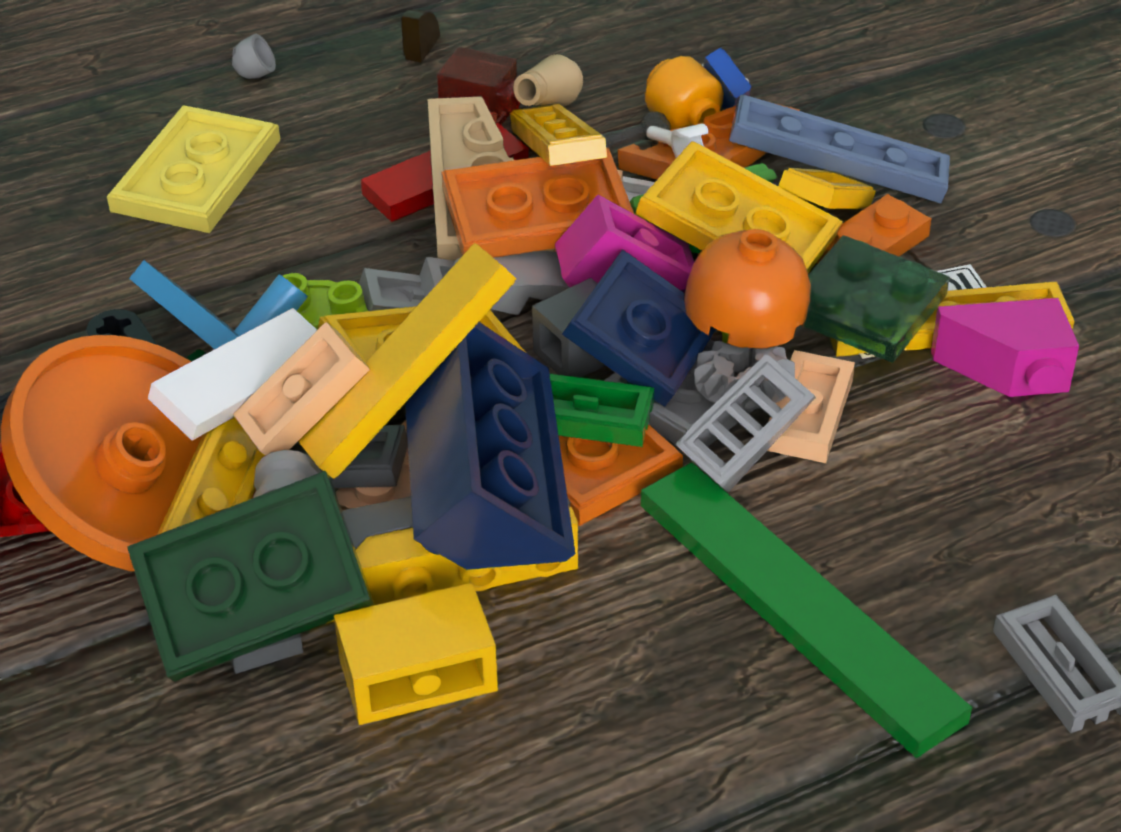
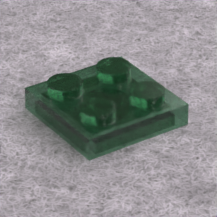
(872, 298)

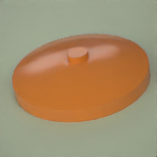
(93, 447)

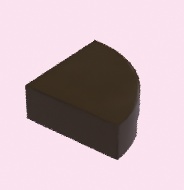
(419, 34)

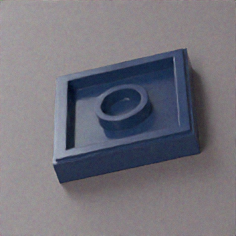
(639, 328)

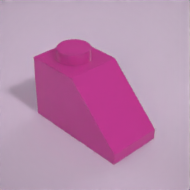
(606, 229)
(1008, 345)

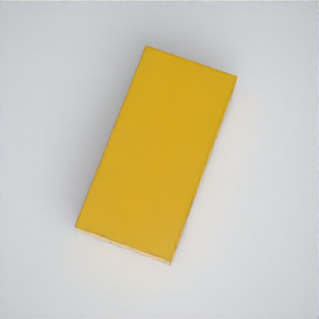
(827, 188)

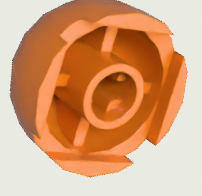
(749, 288)

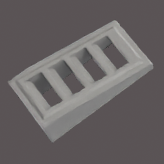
(712, 422)

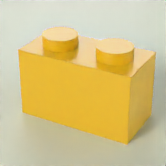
(416, 653)

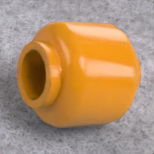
(683, 91)

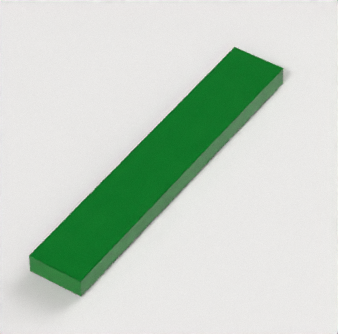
(807, 610)

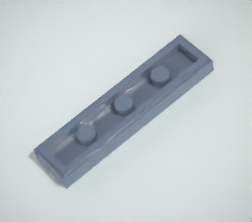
(840, 148)

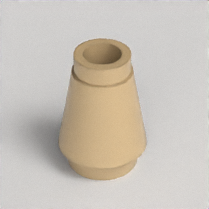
(549, 82)

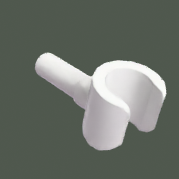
(678, 138)

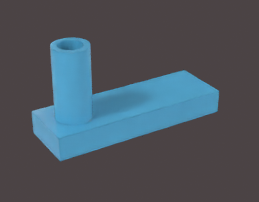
(275, 300)

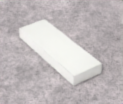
(219, 382)

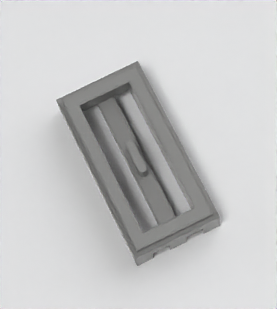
(1052, 665)

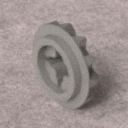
(716, 371)

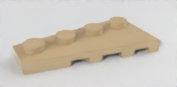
(460, 137)

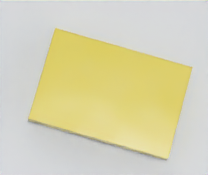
(194, 169)

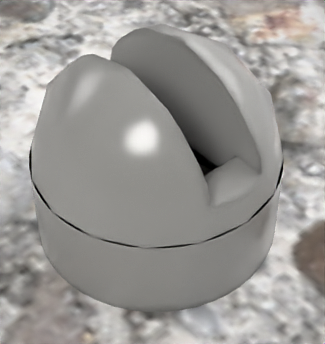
(253, 57)

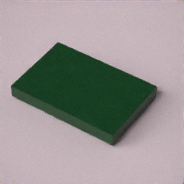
(249, 576)

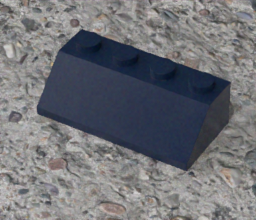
(488, 459)

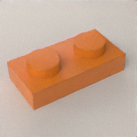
(886, 226)

